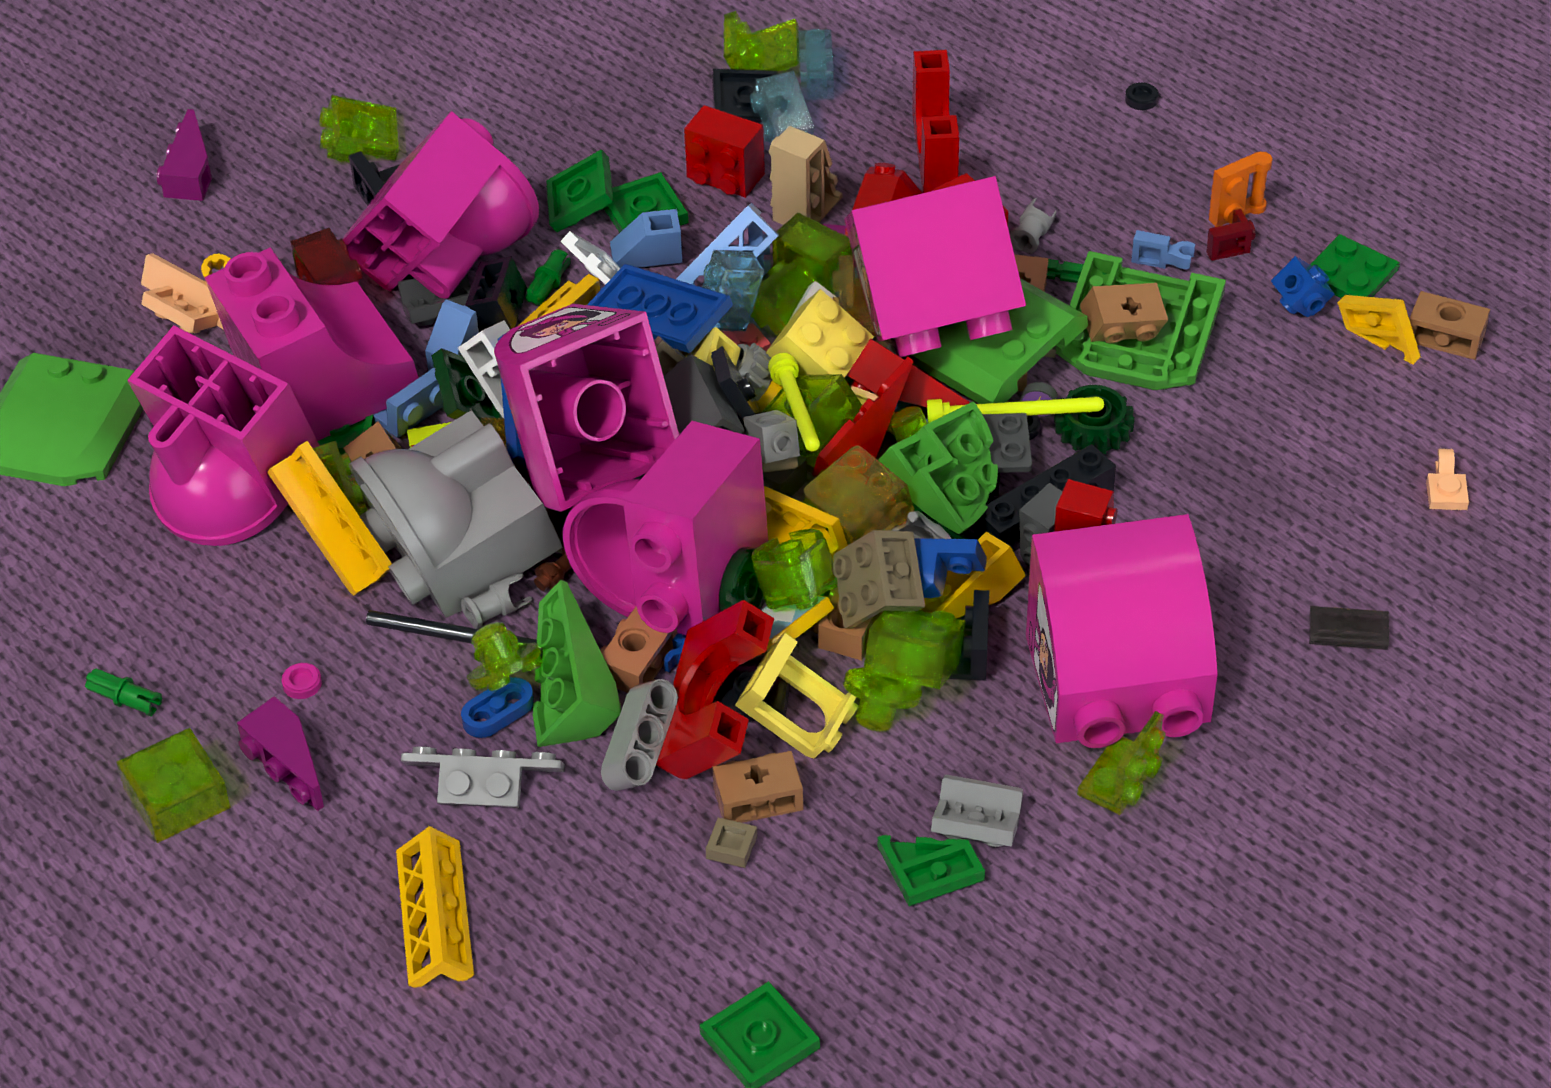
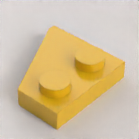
(1380, 322)

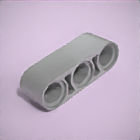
(626, 747)

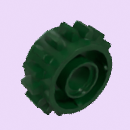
(1101, 428)

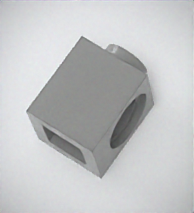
(776, 434)

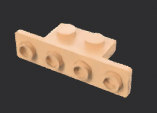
(178, 295)

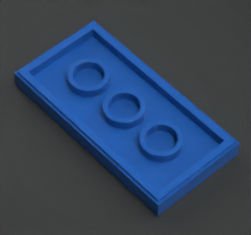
(675, 309)

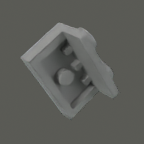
(978, 811)

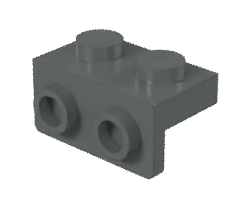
(422, 305)

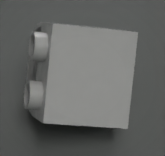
(453, 513)

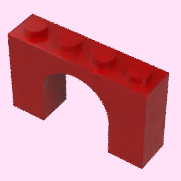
(934, 128)
(705, 731)

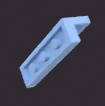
(727, 237)

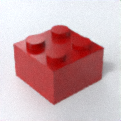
(724, 151)

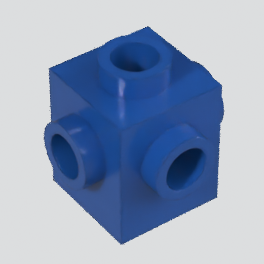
(1303, 287)

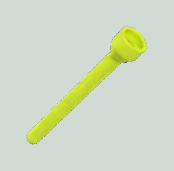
(784, 372)
(937, 408)

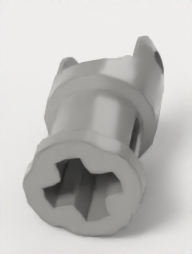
(1032, 226)
(492, 602)

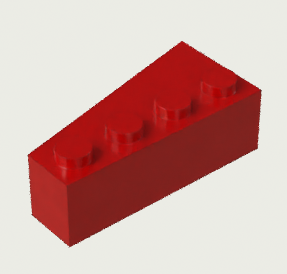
(1084, 507)

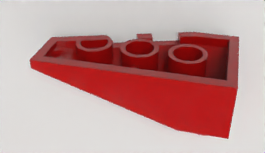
(883, 185)
(869, 423)

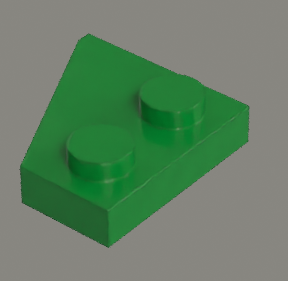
(930, 866)

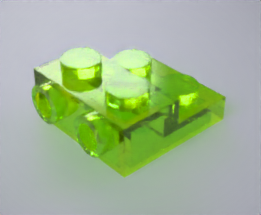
(358, 127)
(781, 294)

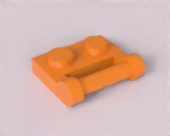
(1231, 187)

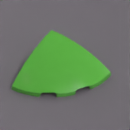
(948, 467)

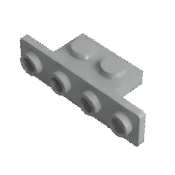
(479, 779)

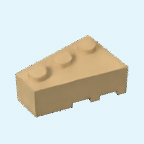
(801, 176)

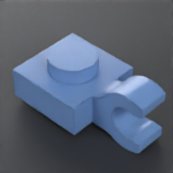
(1156, 251)

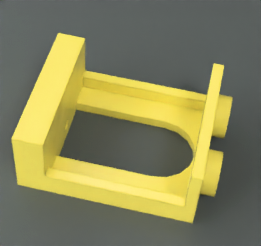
(835, 705)

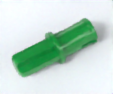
(547, 277)
(123, 691)

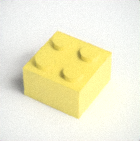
(822, 337)

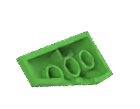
(576, 683)

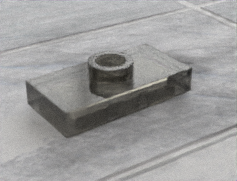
(1349, 627)

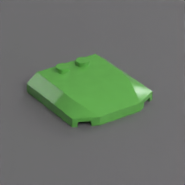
(1171, 356)
(992, 365)
(64, 419)

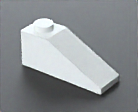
(481, 359)

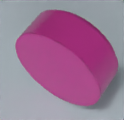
(301, 680)

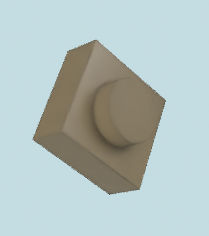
(731, 842)

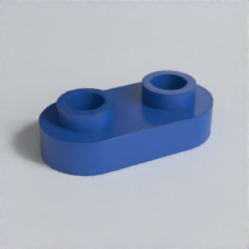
(496, 708)

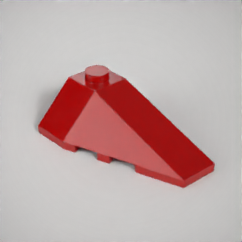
(878, 363)

